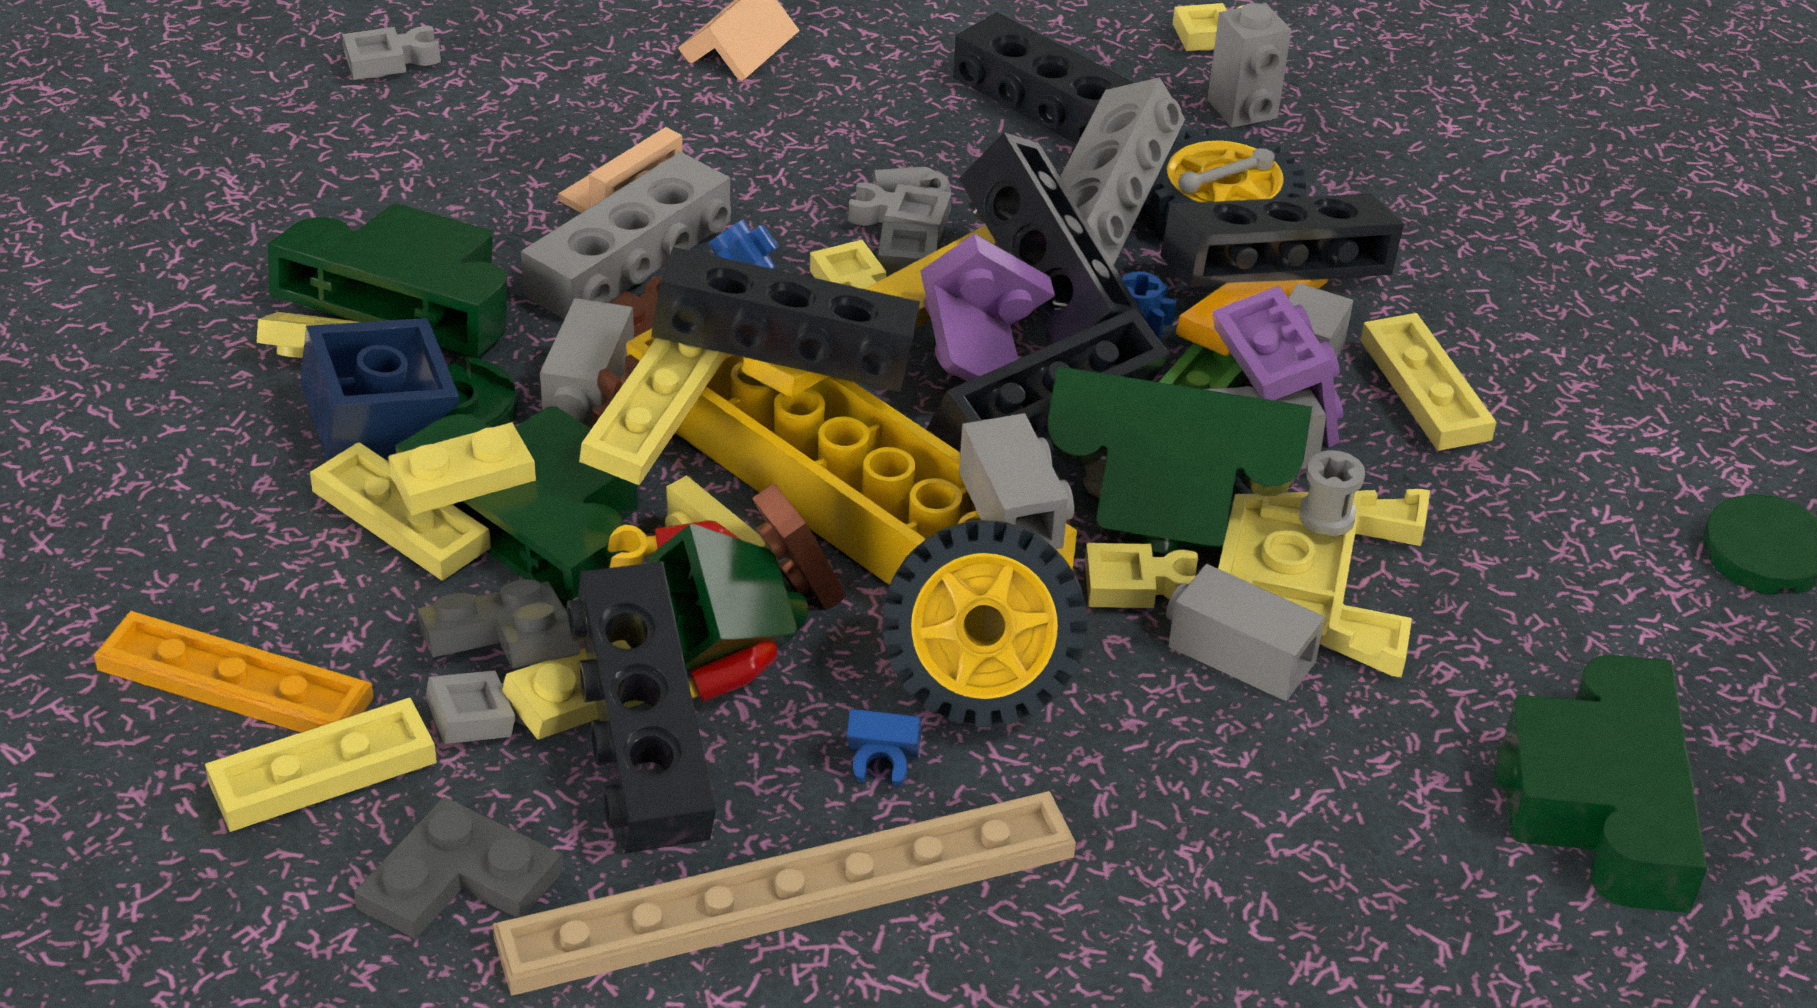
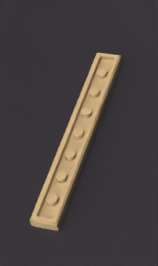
(780, 892)

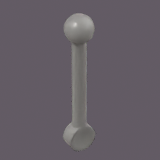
(1261, 159)

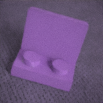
(974, 300)
(1280, 352)

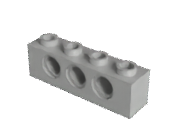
(1122, 158)
(626, 235)

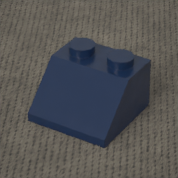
(374, 383)

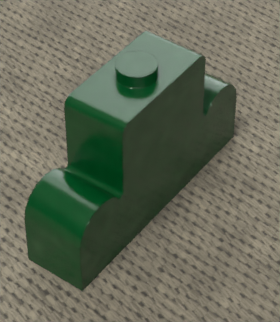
(396, 269)
(1173, 453)
(553, 523)
(1609, 780)

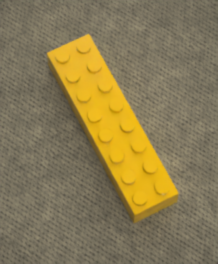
(842, 462)

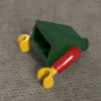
(723, 600)

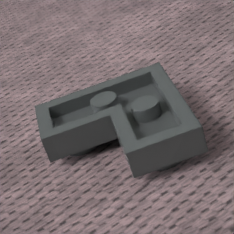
(520, 617)
(453, 853)

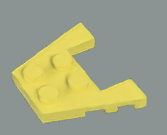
(1280, 555)

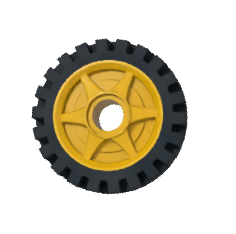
(1212, 151)
(976, 677)

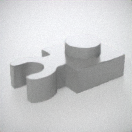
(386, 53)
(905, 205)
(470, 707)

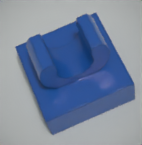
(883, 736)

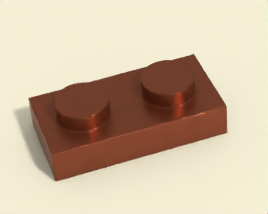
(790, 537)

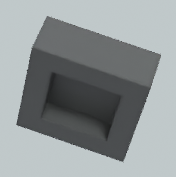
(905, 244)

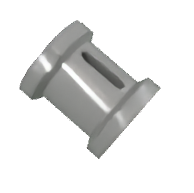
(1333, 483)

